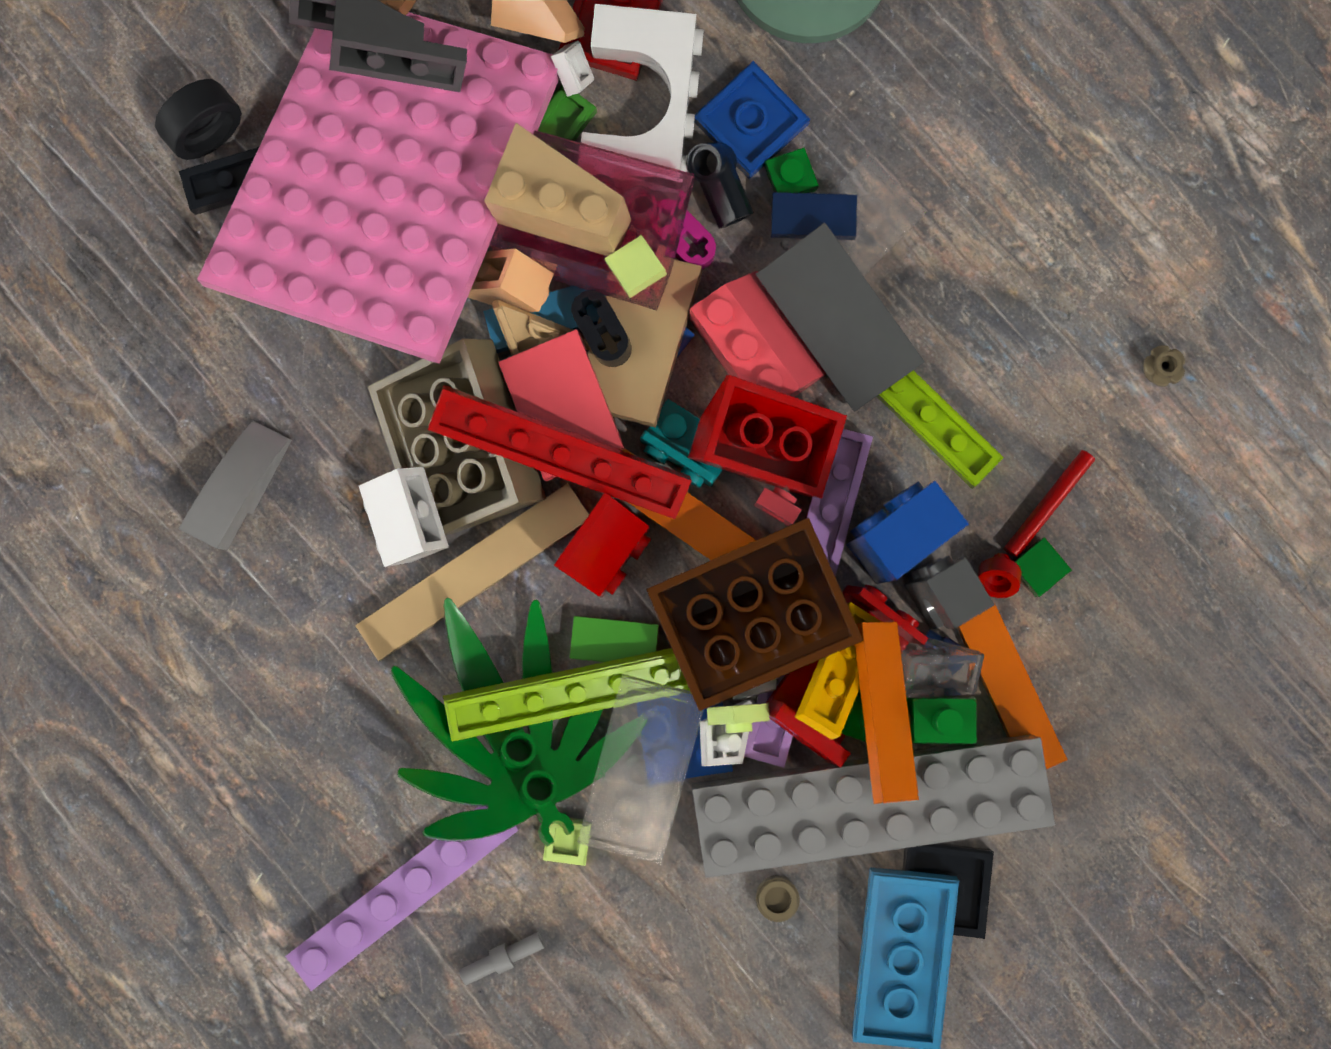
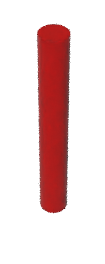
(1049, 503)

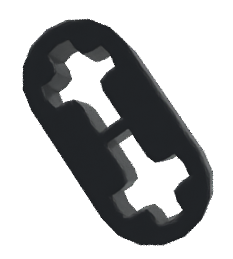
(593, 332)

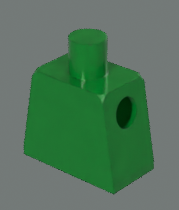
(943, 719)

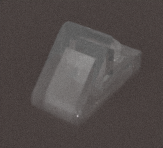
(941, 670)

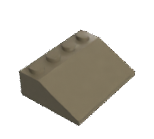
(464, 480)

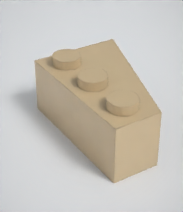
(555, 197)

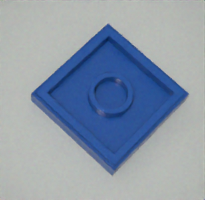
(752, 118)

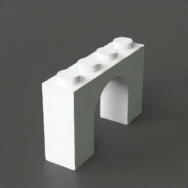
(667, 46)

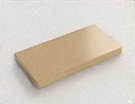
(640, 384)

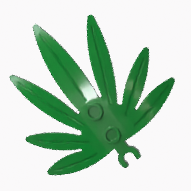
(523, 767)

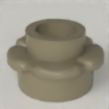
(1153, 366)

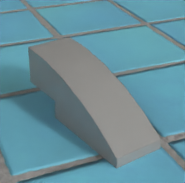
(235, 486)

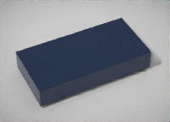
(801, 213)

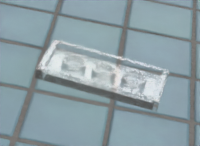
(641, 770)

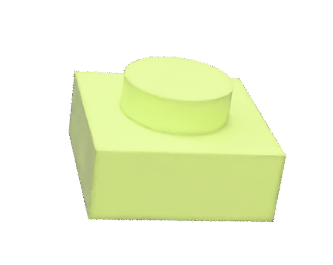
(738, 717)

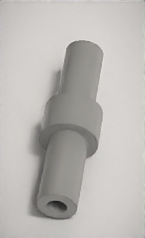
(501, 958)

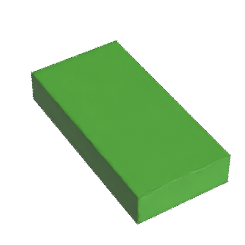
(567, 115)
(611, 639)

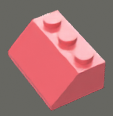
(755, 337)

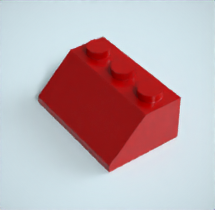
(768, 437)

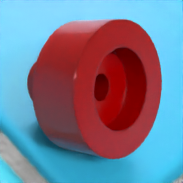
(1000, 576)

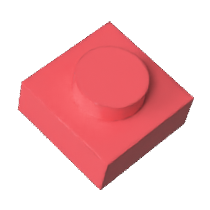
(778, 505)

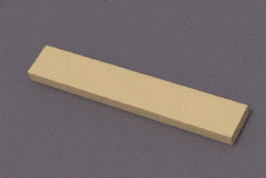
(473, 572)

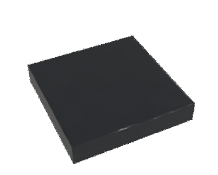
(974, 873)

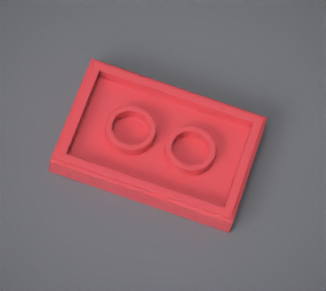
(562, 389)

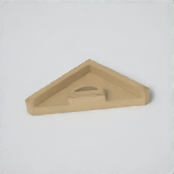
(526, 330)

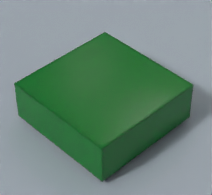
(1041, 567)

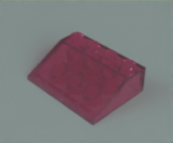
(657, 208)

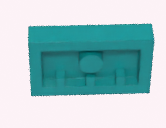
(673, 442)

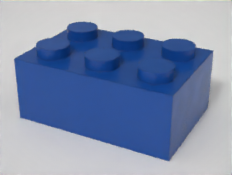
(911, 530)

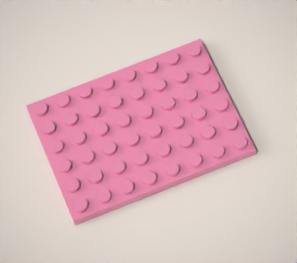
(376, 192)

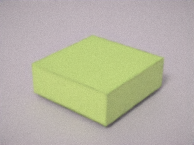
(635, 266)
(565, 848)

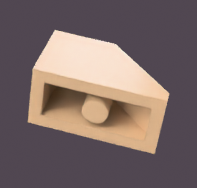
(538, 18)
(512, 279)

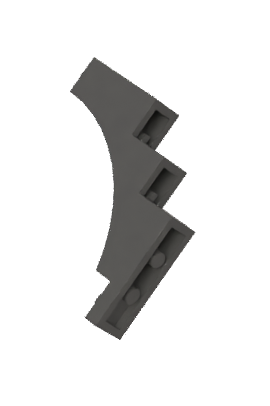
(381, 43)

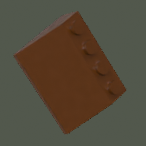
(754, 614)

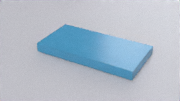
(905, 958)

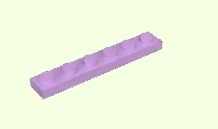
(387, 905)

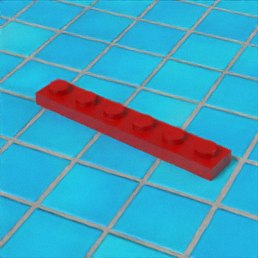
(558, 452)

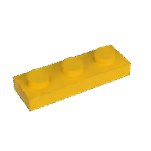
(833, 687)

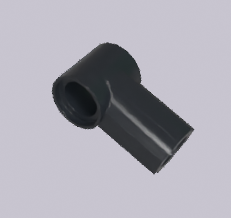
(723, 186)

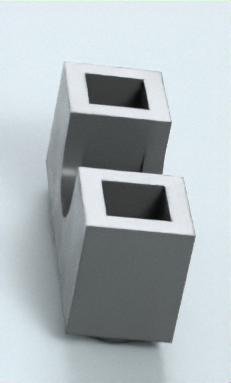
(948, 592)

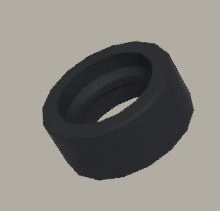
(198, 119)

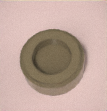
(777, 898)

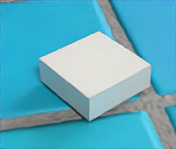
(572, 68)

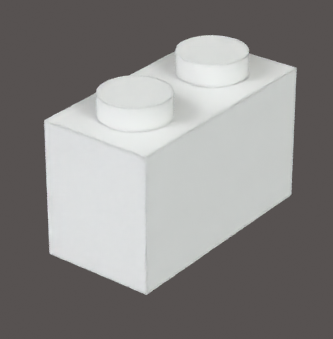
(403, 516)

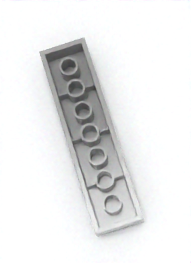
(831, 811)

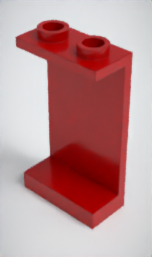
(791, 690)

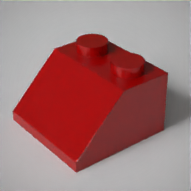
(604, 546)

